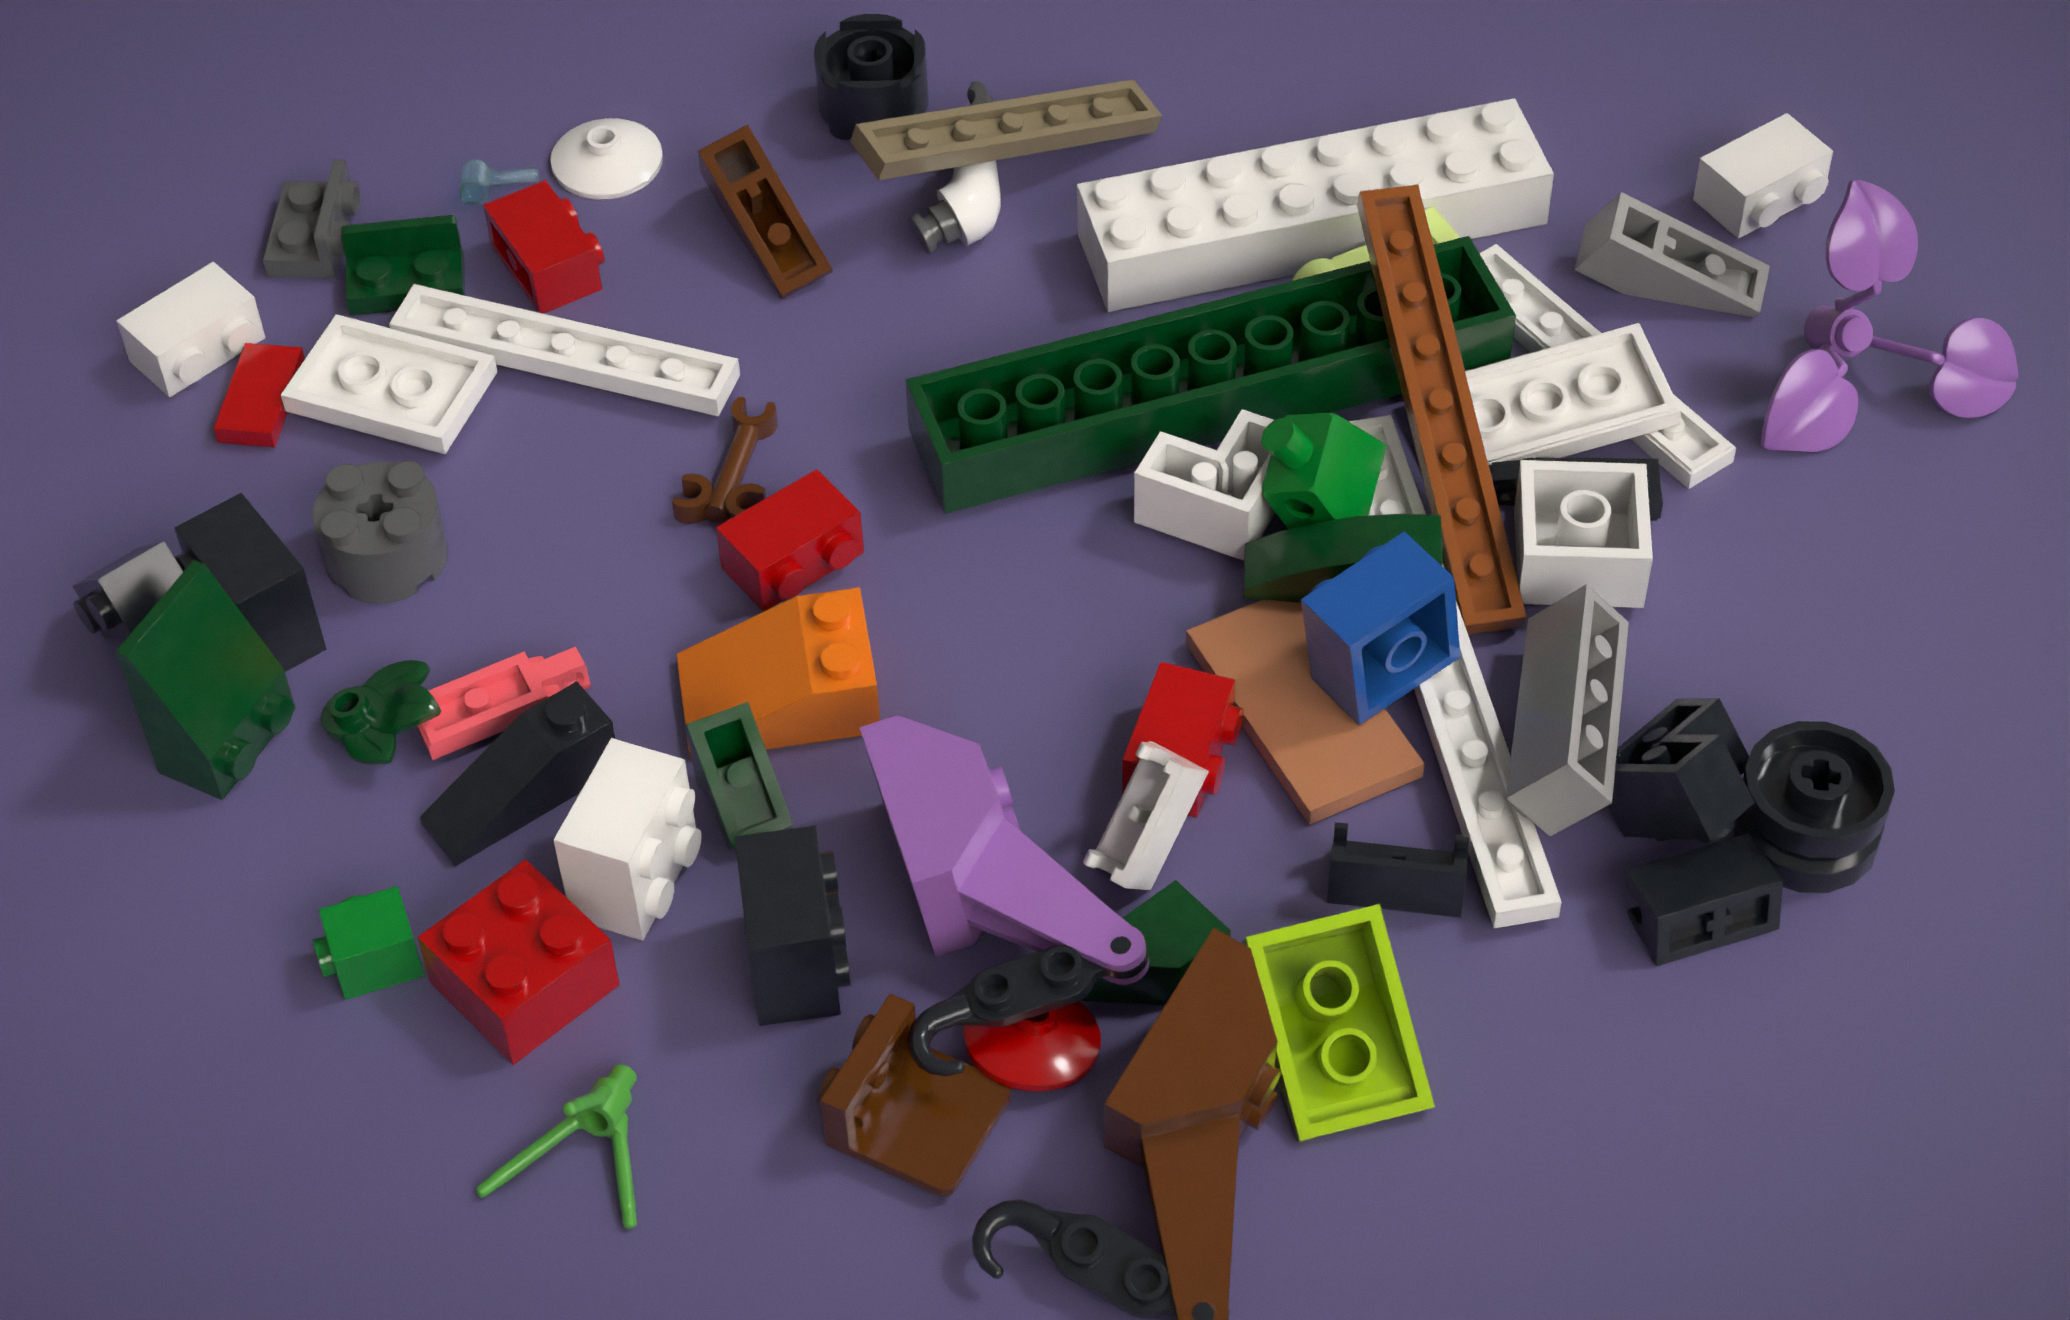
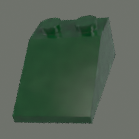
(204, 685)

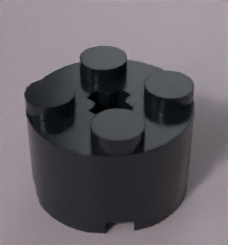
(869, 73)

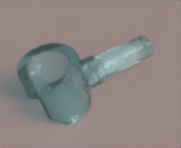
(479, 178)

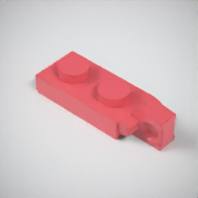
(495, 696)

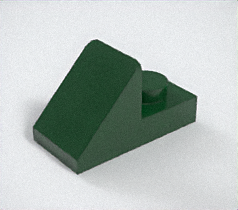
(737, 773)

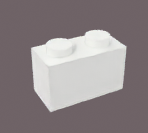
(1762, 175)
(191, 329)

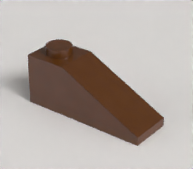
(762, 211)

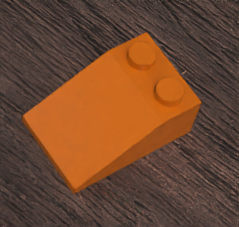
(796, 665)

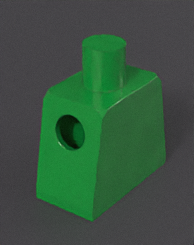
(1320, 468)

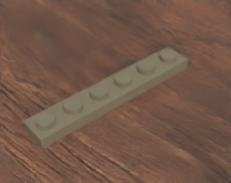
(1004, 129)

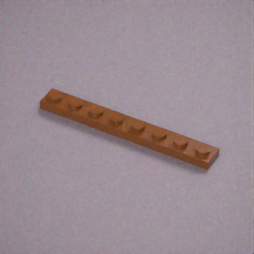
(1440, 408)

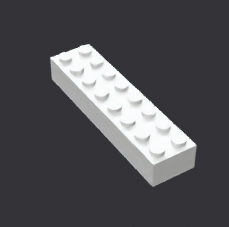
(1295, 202)

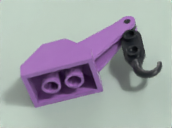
(983, 874)

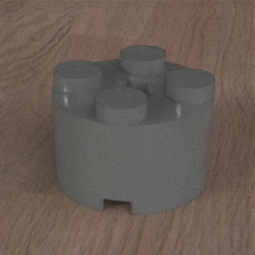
(380, 530)

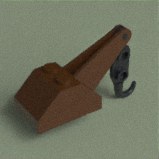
(1179, 1116)

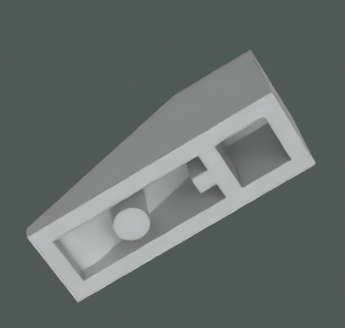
(1668, 261)

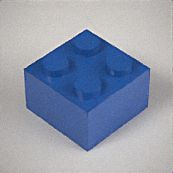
(1381, 627)

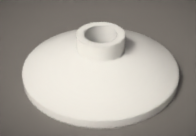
(606, 159)

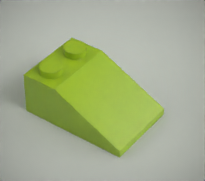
(1340, 1023)

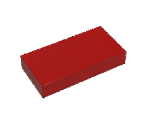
(253, 402)

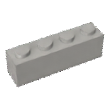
(1568, 711)

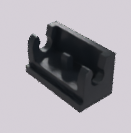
(1397, 876)
(1704, 899)

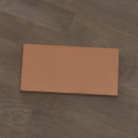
(1295, 725)

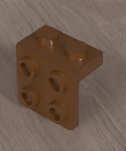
(902, 1116)

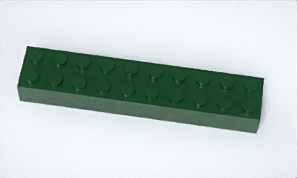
(1186, 372)

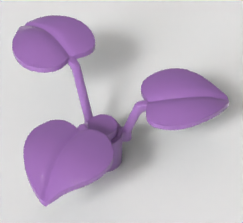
(1869, 244)

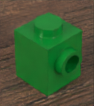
(368, 943)

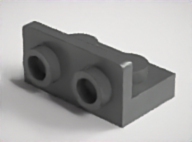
(309, 224)

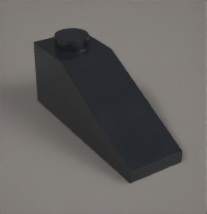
(522, 774)

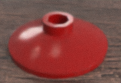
(1039, 1051)

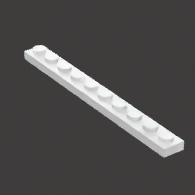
(1471, 744)

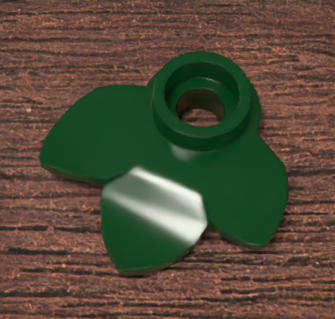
(384, 706)

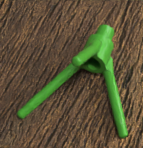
(600, 1114)

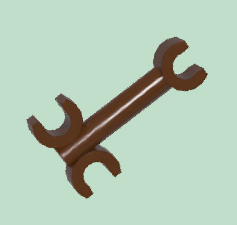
(728, 494)

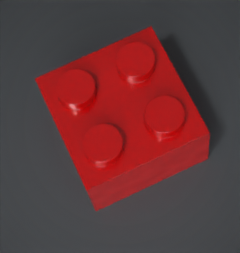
(519, 961)

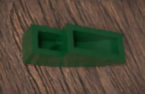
(1298, 559)

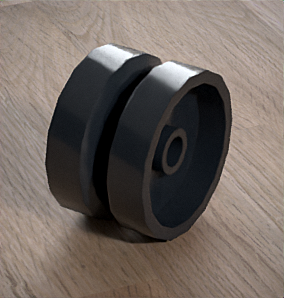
(1817, 804)

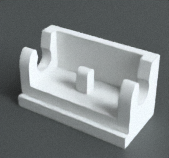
(1147, 817)

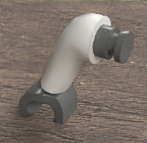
(967, 203)

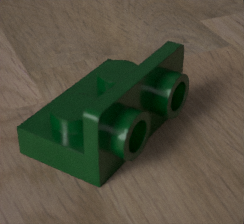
(394, 255)

